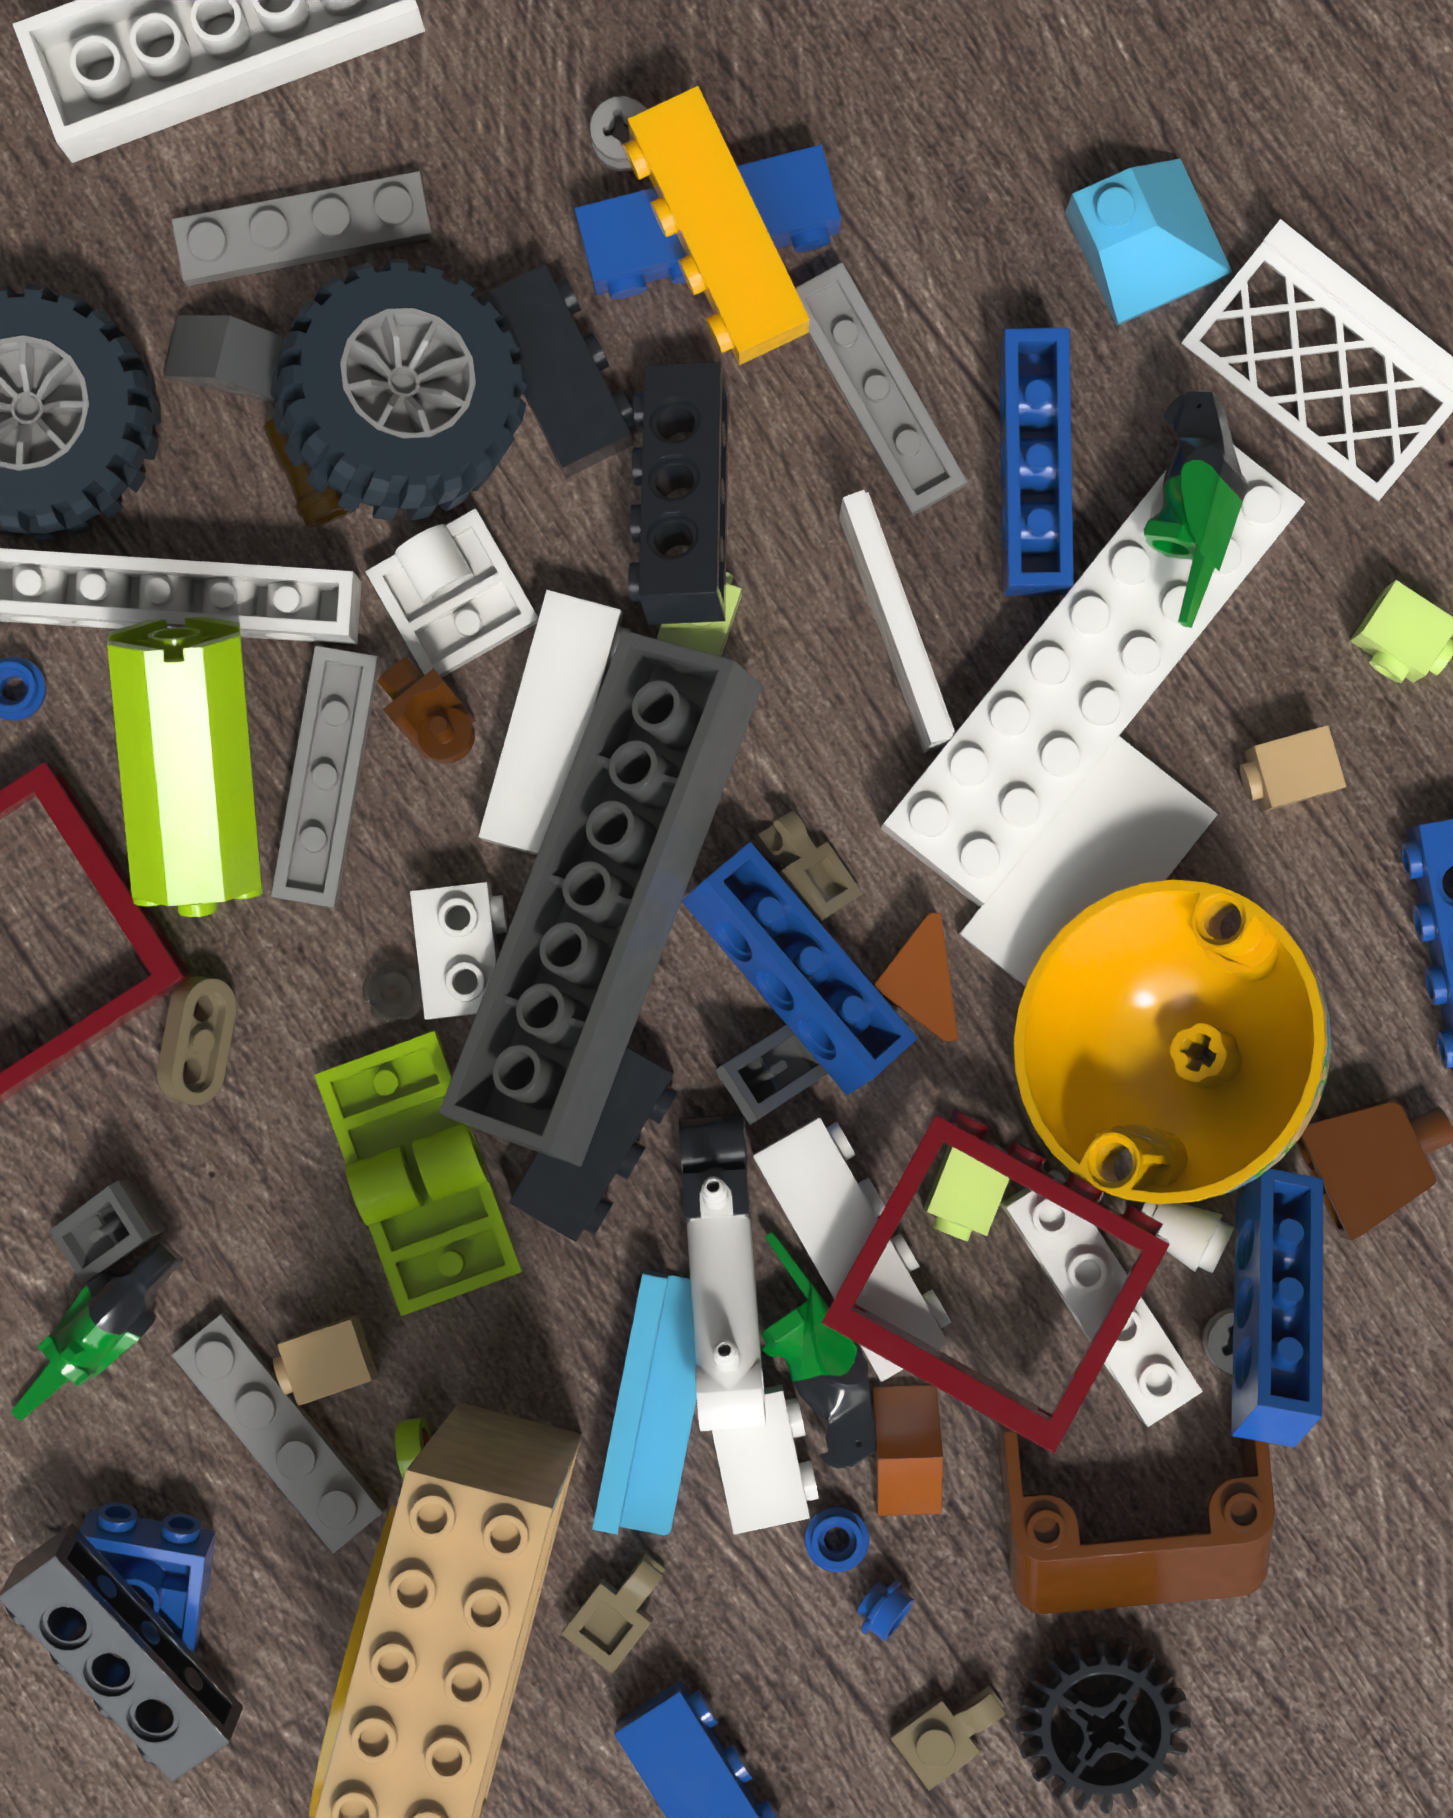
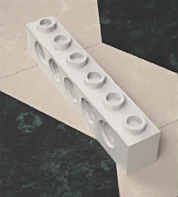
(131, 590)

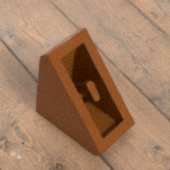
(920, 980)
(907, 1450)

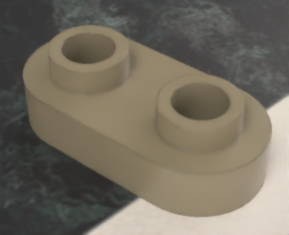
(198, 1040)

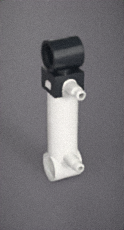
(722, 1272)

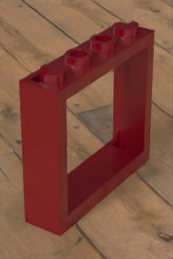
(136, 921)
(951, 1375)

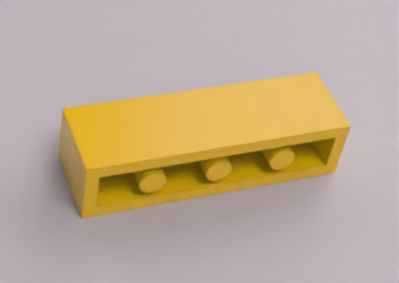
(717, 226)

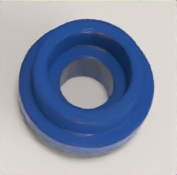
(35, 688)
(840, 1559)

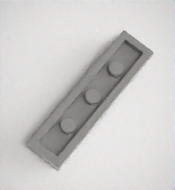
(302, 228)
(878, 391)
(325, 777)
(278, 1432)

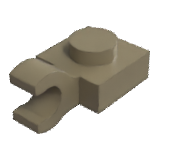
(810, 872)
(612, 1618)
(941, 1739)

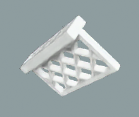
(1364, 316)

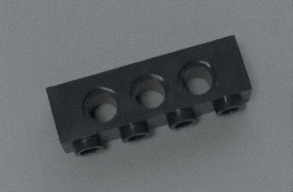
(693, 583)
(119, 1621)

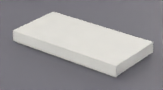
(895, 621)
(1113, 832)

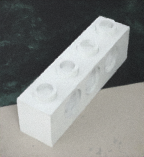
(1088, 1282)

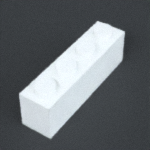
(549, 718)
(834, 1222)

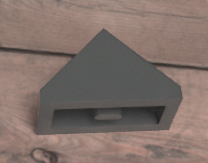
(224, 355)
(770, 1073)
(108, 1228)

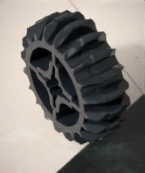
(1088, 1750)

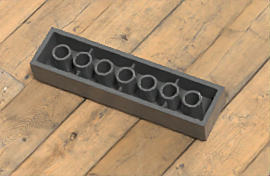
(602, 897)

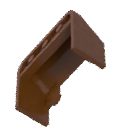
(1061, 1574)

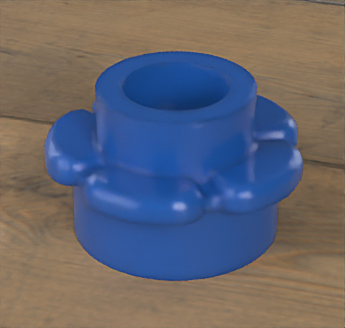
(884, 1609)

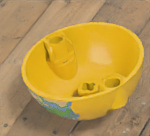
(1120, 1030)

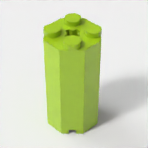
(185, 763)

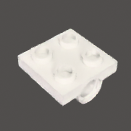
(452, 594)

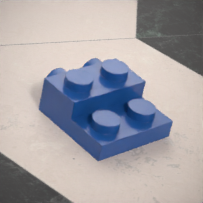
(160, 1560)

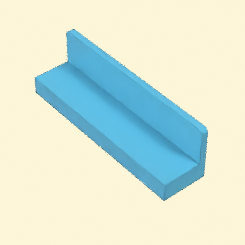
(651, 1411)

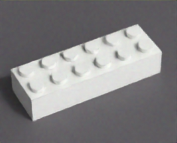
(148, 64)

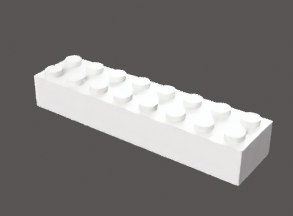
(1072, 694)

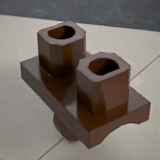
(428, 712)

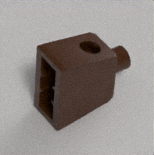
(1372, 1161)

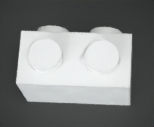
(456, 945)

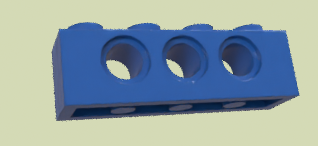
(1036, 462)
(1426, 859)
(799, 969)
(1278, 1308)

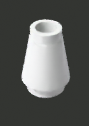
(1193, 1233)

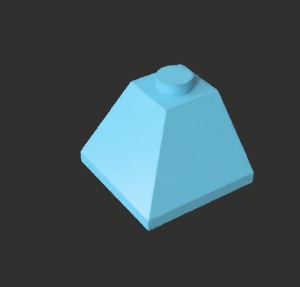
(1146, 238)

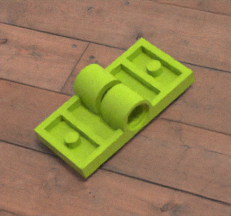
(417, 1174)

